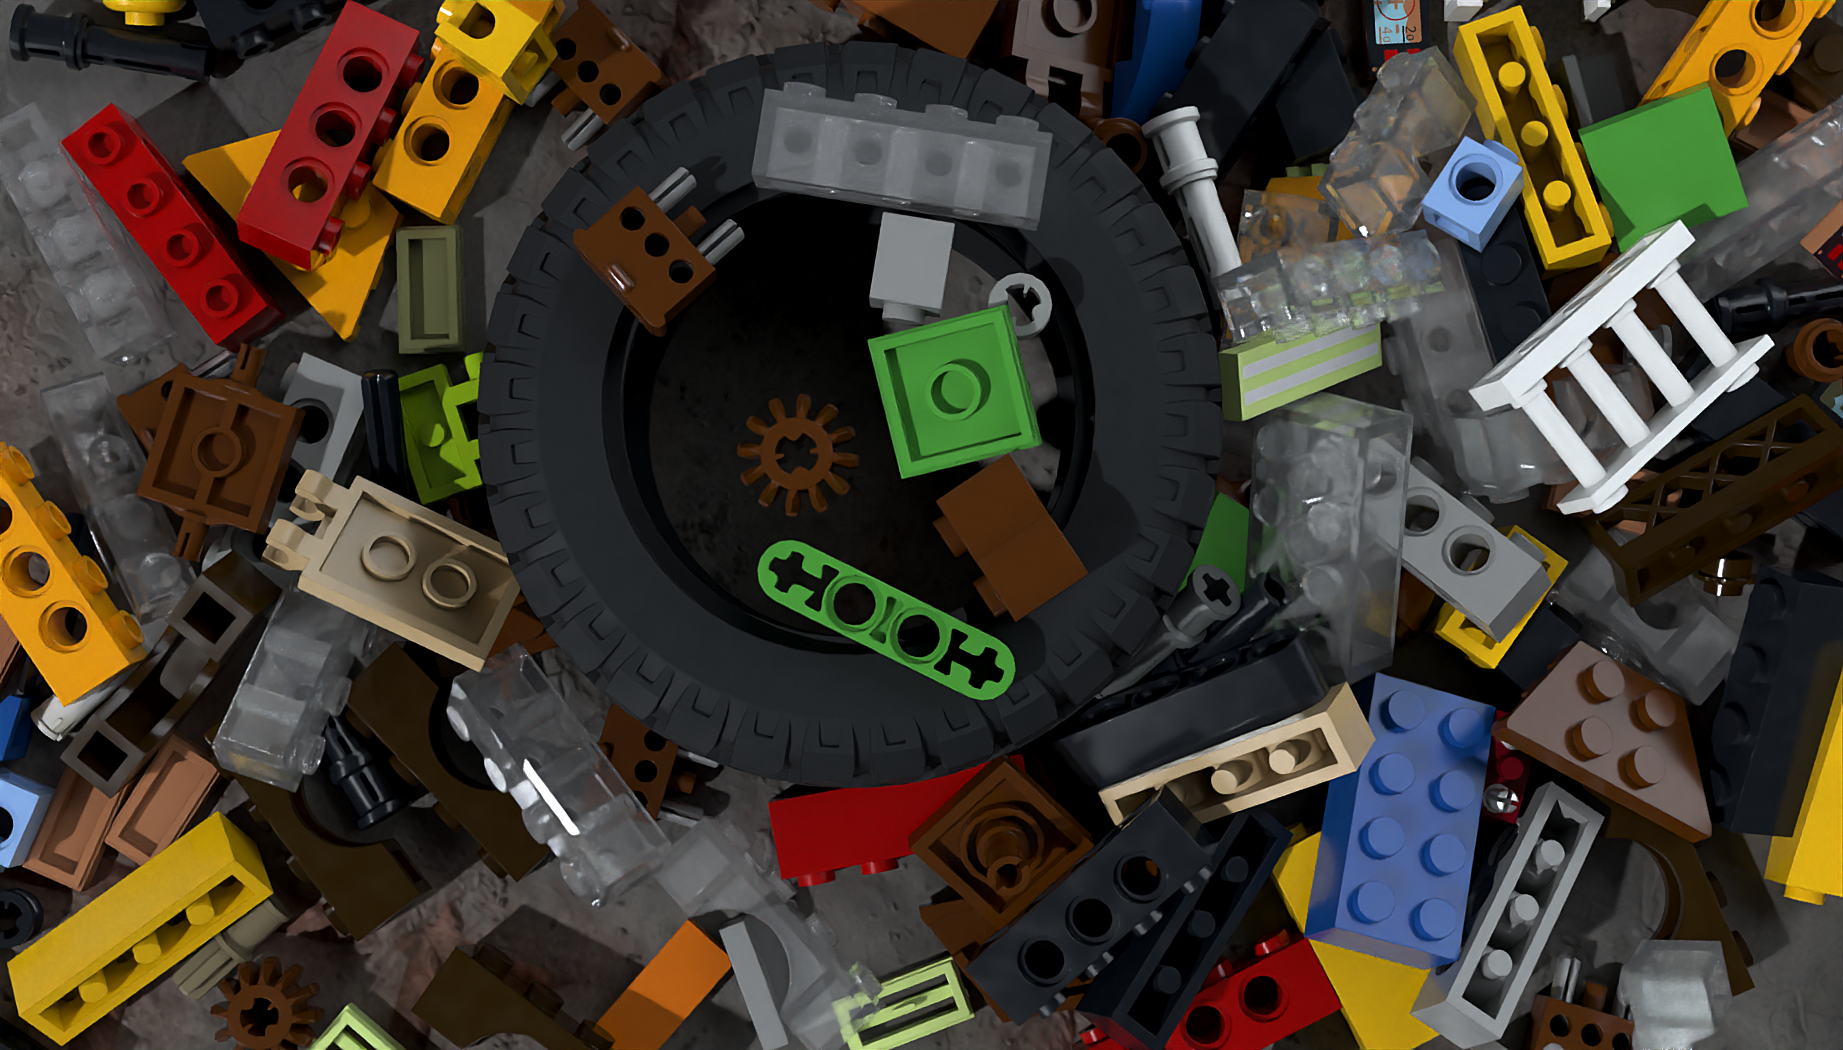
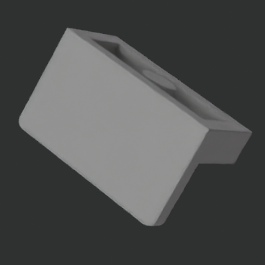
(761, 974)

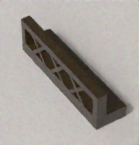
(1723, 518)

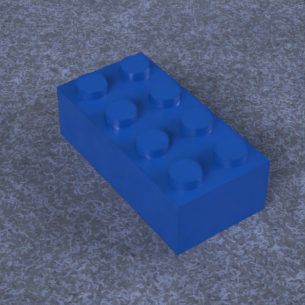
(1403, 827)

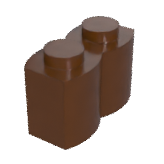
(1009, 539)

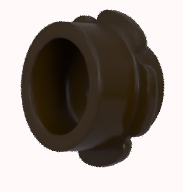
(1727, 574)

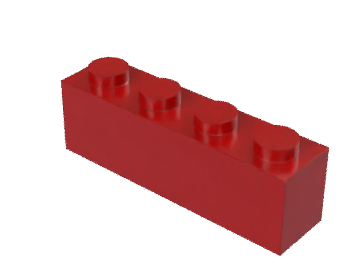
(856, 825)

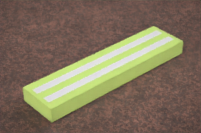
(1270, 374)

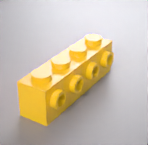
(1528, 115)
(138, 929)

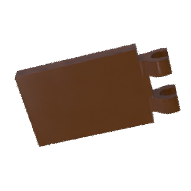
(1067, 46)

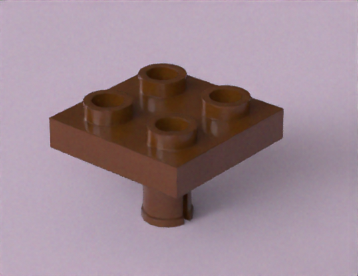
(1000, 841)

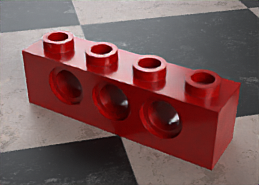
(357, 46)
(173, 228)
(1299, 999)

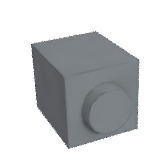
(911, 268)

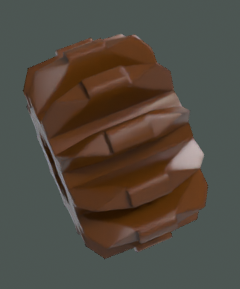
(796, 431)
(286, 995)

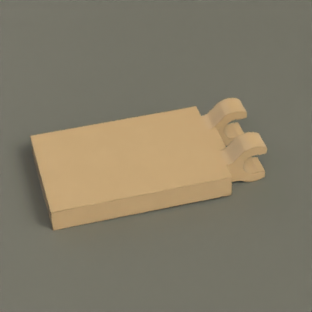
(397, 566)

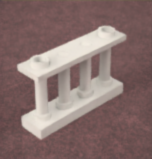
(1565, 343)

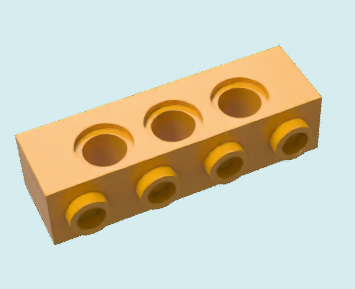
(1731, 26)
(473, 128)
(38, 612)

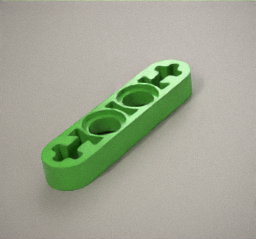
(883, 626)

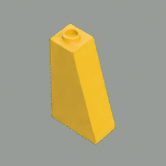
(1813, 857)
(1370, 989)

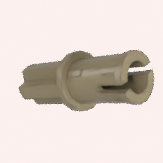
(230, 947)

